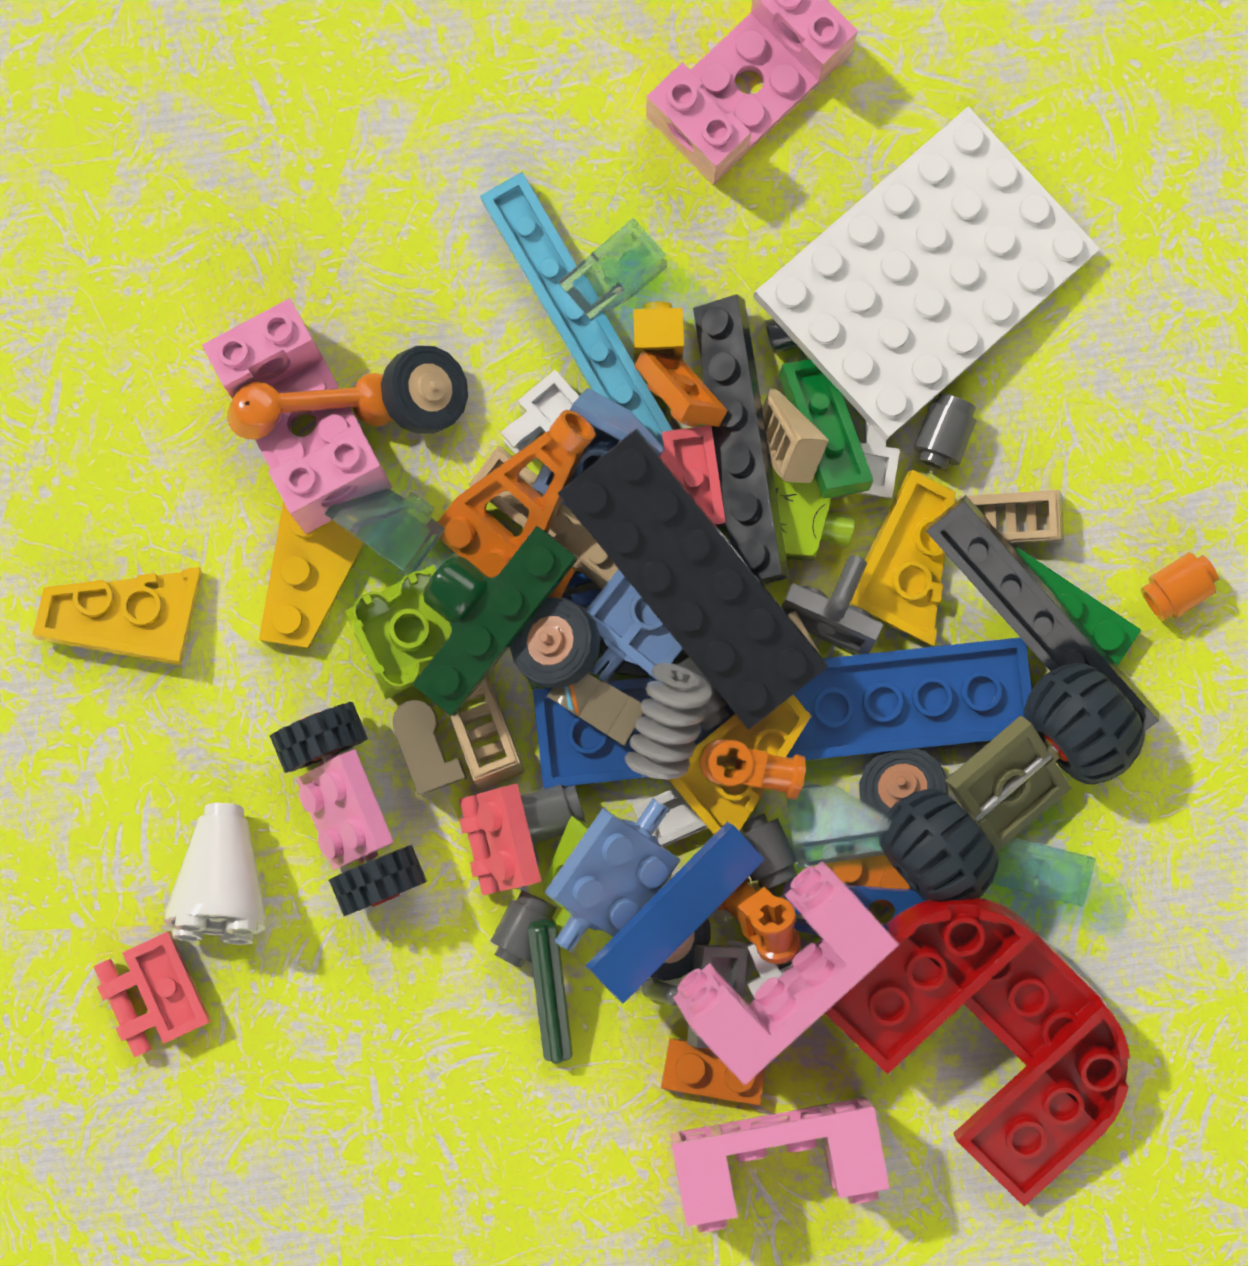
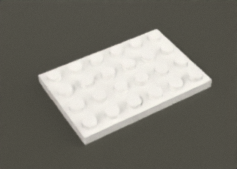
(926, 273)

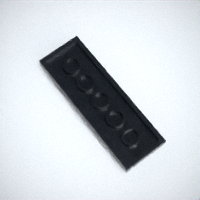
(693, 579)

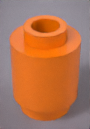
(1180, 586)

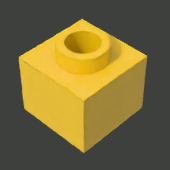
(658, 329)

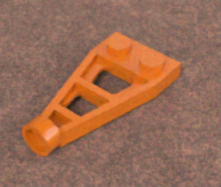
(481, 537)

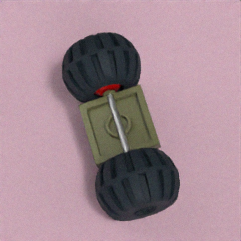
(1069, 720)

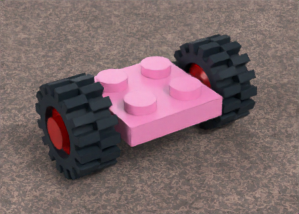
(345, 808)

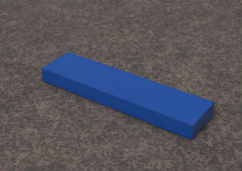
(675, 912)

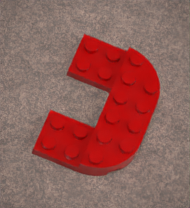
(1030, 1000)

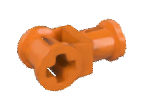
(753, 768)
(765, 922)

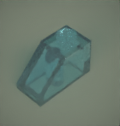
(615, 271)
(390, 526)
(833, 826)
(1044, 871)

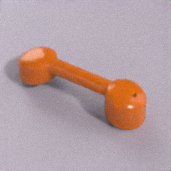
(267, 404)

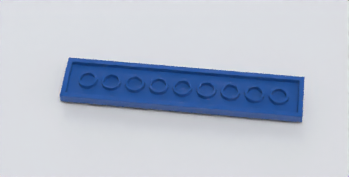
(854, 709)

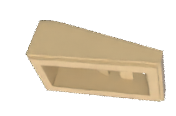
(792, 439)
(1054, 514)
(501, 769)

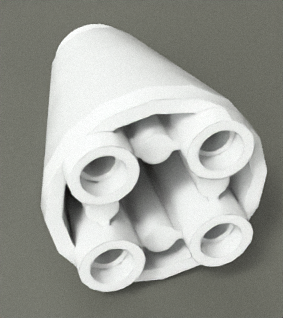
(218, 881)

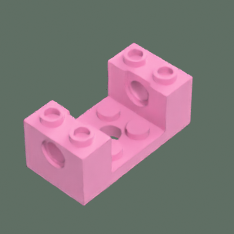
(782, 41)
(310, 470)
(785, 1006)
(849, 1144)

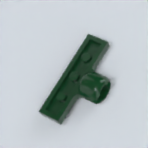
(486, 614)

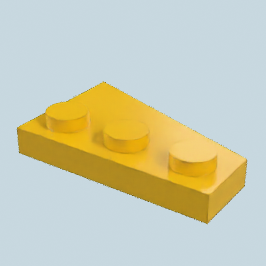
(905, 563)
(305, 580)
(125, 617)
(733, 804)

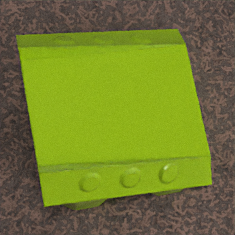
(398, 631)

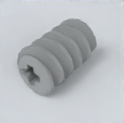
(670, 722)

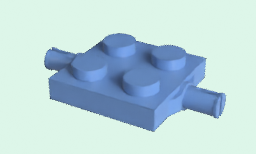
(629, 630)
(611, 874)

